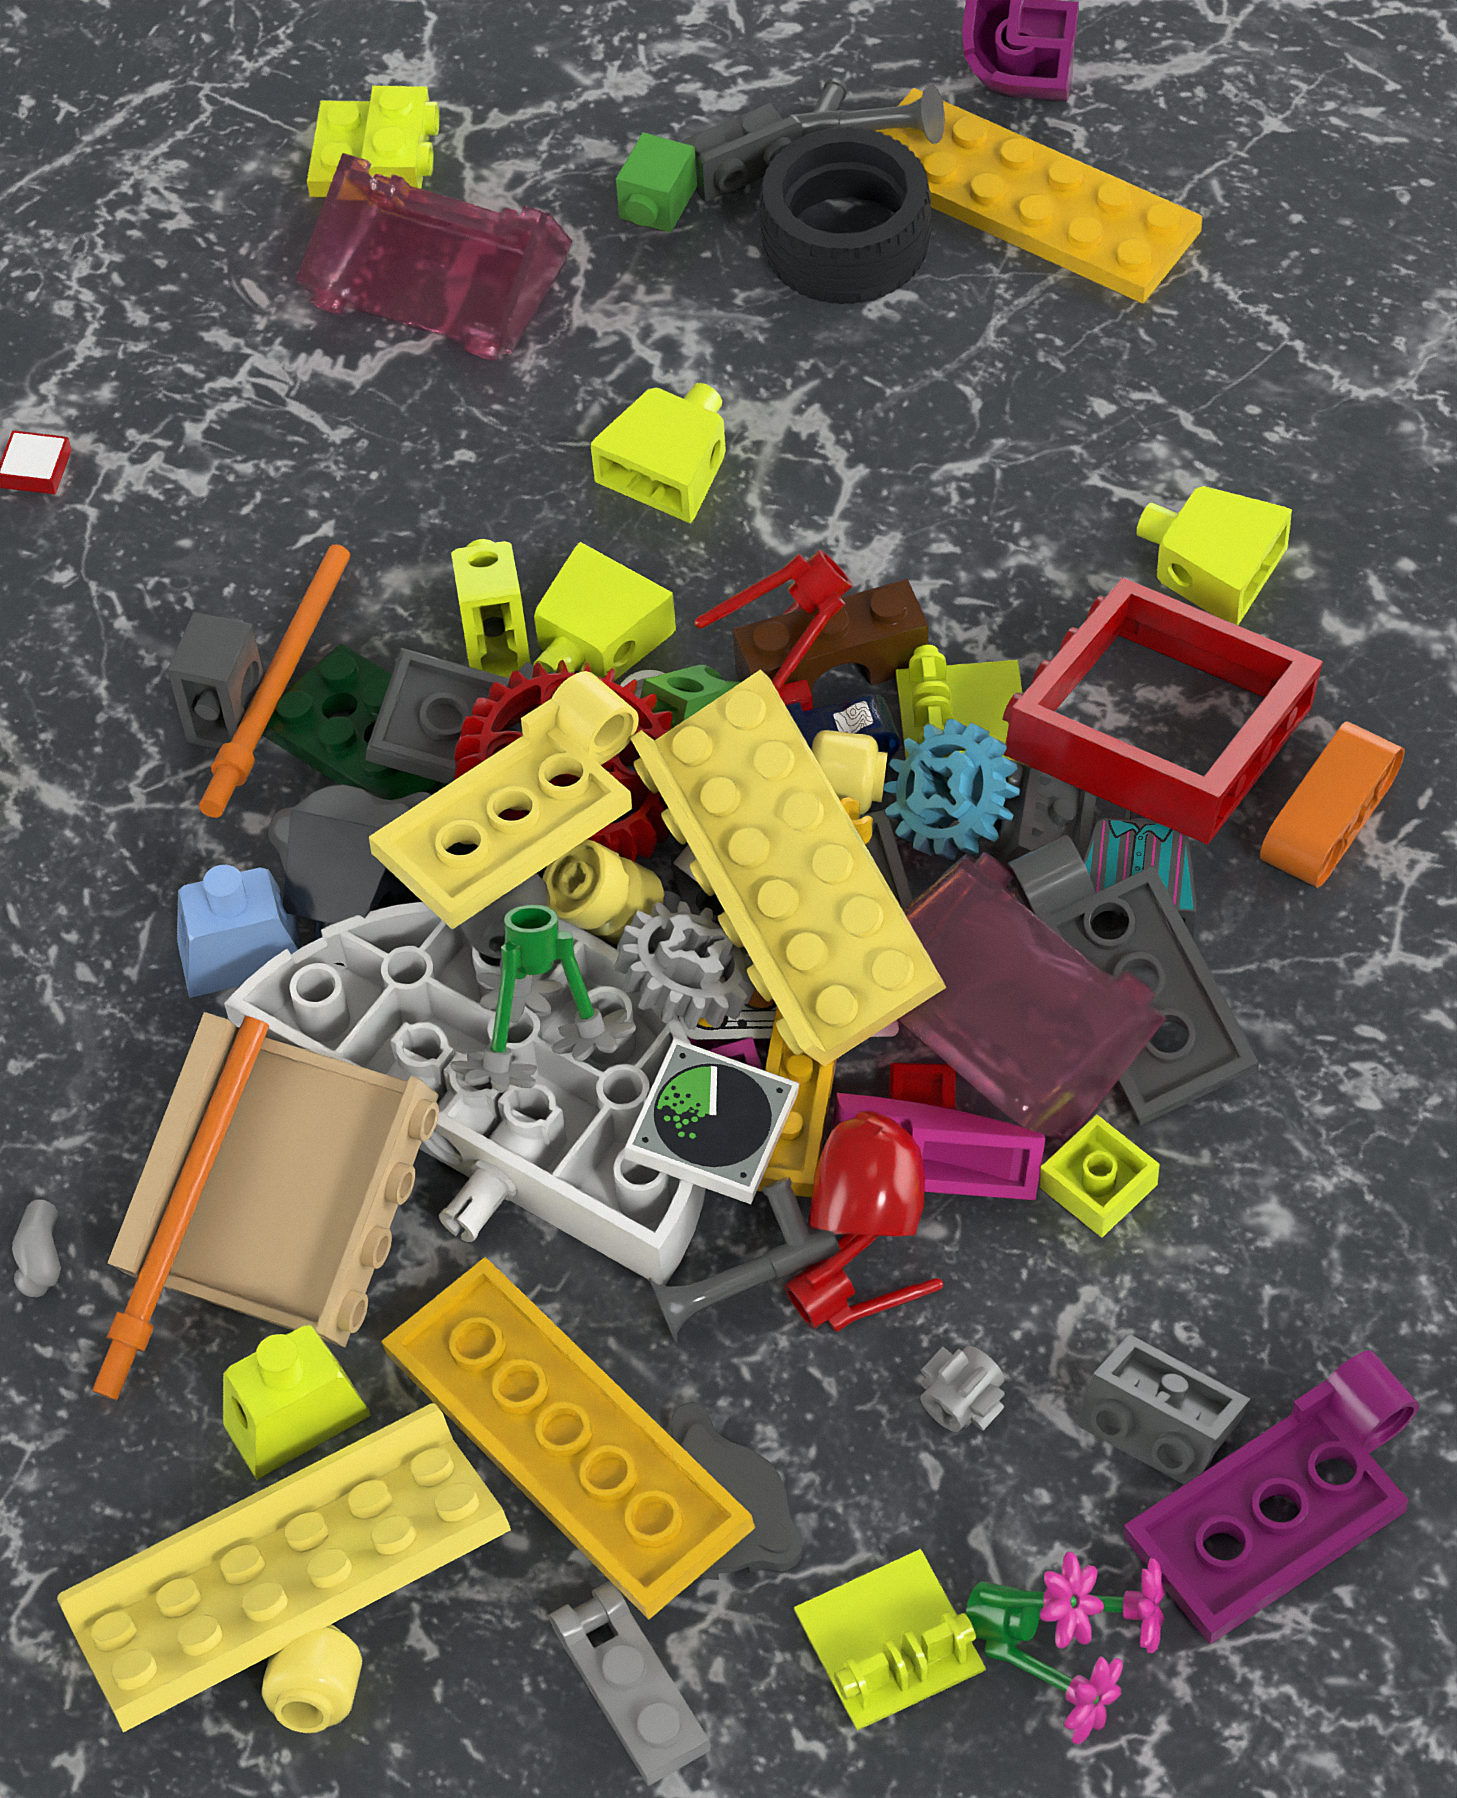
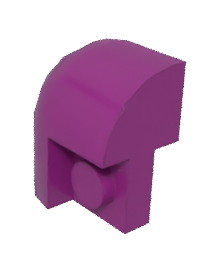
(1022, 46)

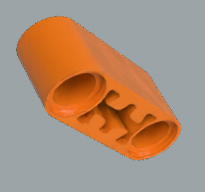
(1332, 804)

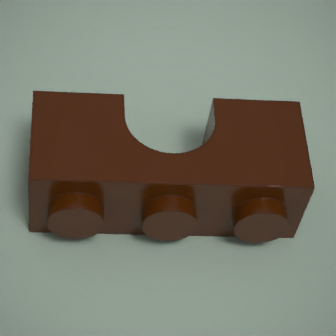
(871, 629)

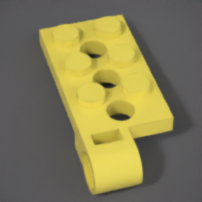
(565, 735)

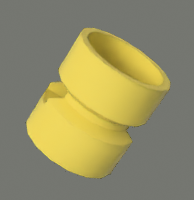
(600, 890)

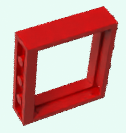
(1130, 775)

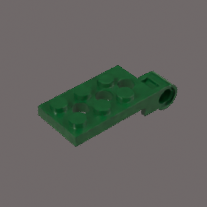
(340, 743)

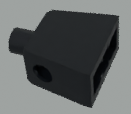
(334, 872)

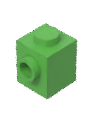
(656, 182)

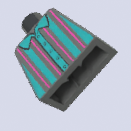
(1129, 846)

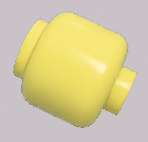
(851, 765)
(313, 1680)

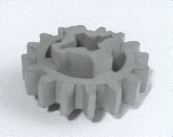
(685, 966)

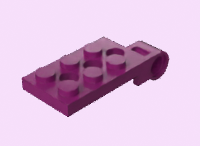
(1339, 1420)

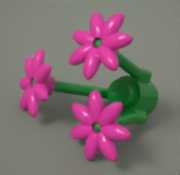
(1012, 1614)

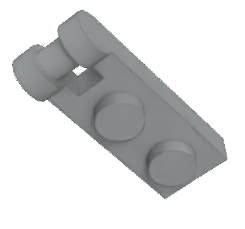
(631, 1685)

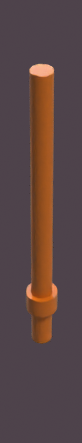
(236, 757)
(132, 1329)

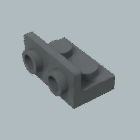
(740, 149)
(1042, 814)
(1160, 1410)

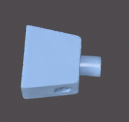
(231, 927)

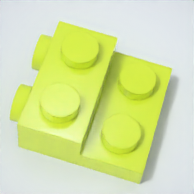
(386, 131)

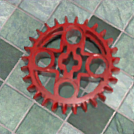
(487, 734)

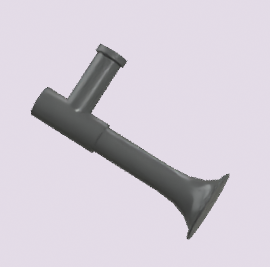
(922, 115)
(798, 1252)

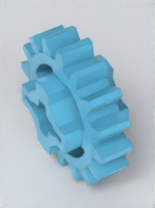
(974, 781)

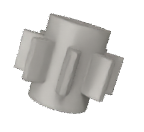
(962, 1388)

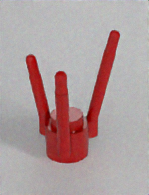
(816, 586)
(823, 1289)

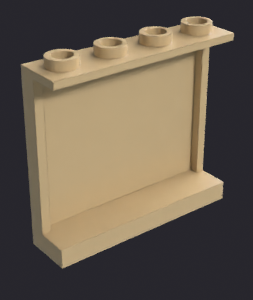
(297, 1187)

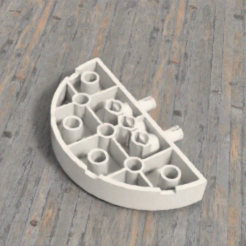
(552, 1148)

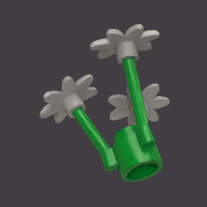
(528, 952)

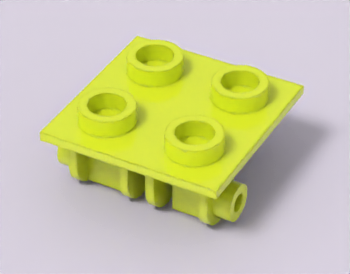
(963, 692)
(890, 1639)

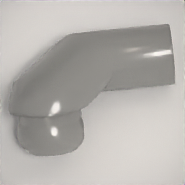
(36, 1250)

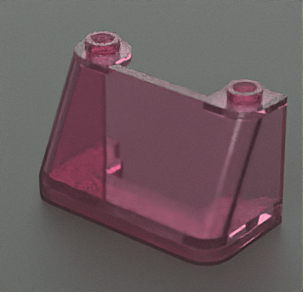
(431, 260)
(1021, 1004)

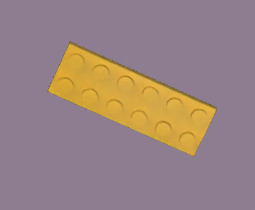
(1051, 203)
(568, 1437)

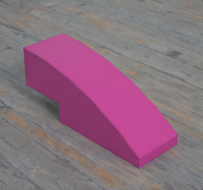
(960, 1149)

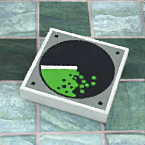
(711, 1121)

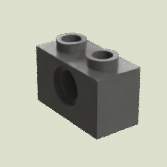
(214, 677)

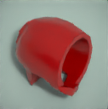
(868, 1179)

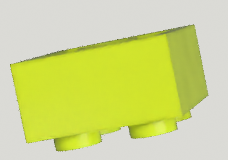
(1099, 1175)

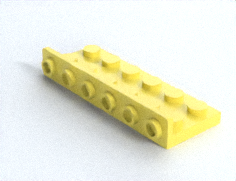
(787, 871)
(280, 1565)

